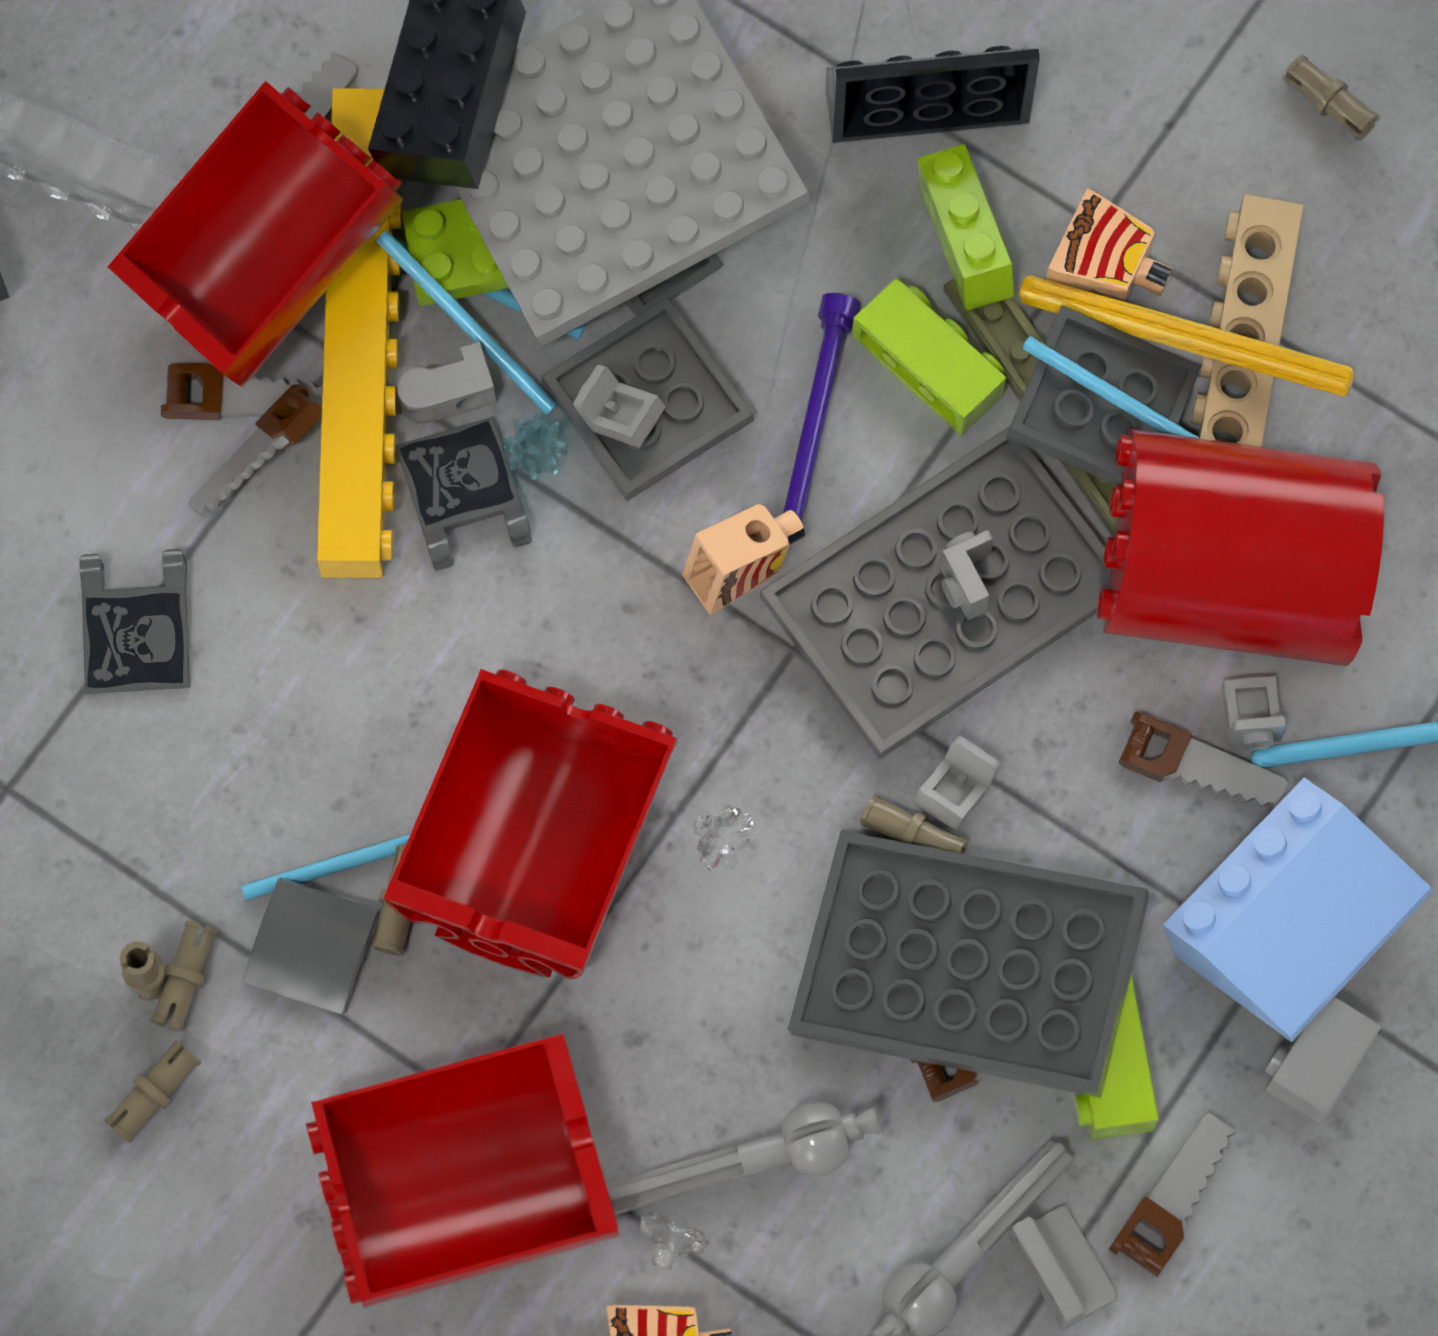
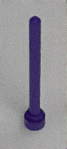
(837, 318)

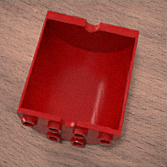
(257, 231)
(1242, 547)
(529, 825)
(460, 1171)

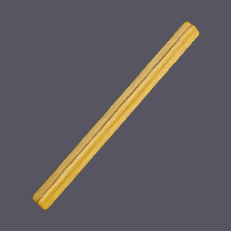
(1190, 336)

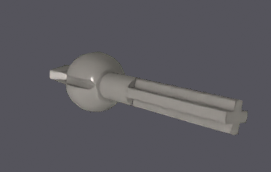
(811, 1140)
(922, 1295)

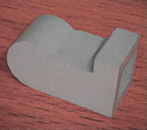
(447, 390)

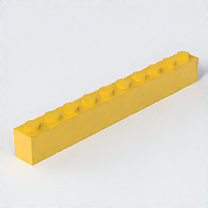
(356, 385)

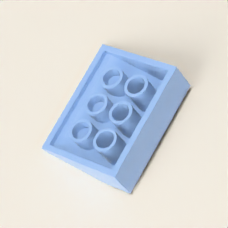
(1295, 910)

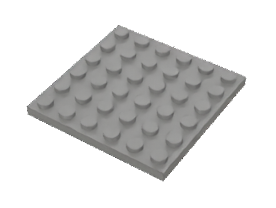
(623, 161)

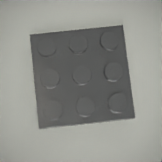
(668, 360)
(1076, 423)

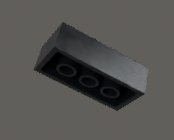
(446, 90)

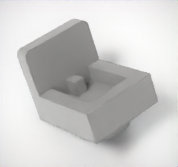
(617, 408)
(962, 583)
(1253, 712)
(957, 783)

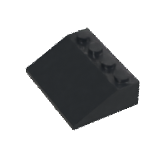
(931, 93)

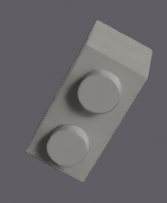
(1321, 1060)

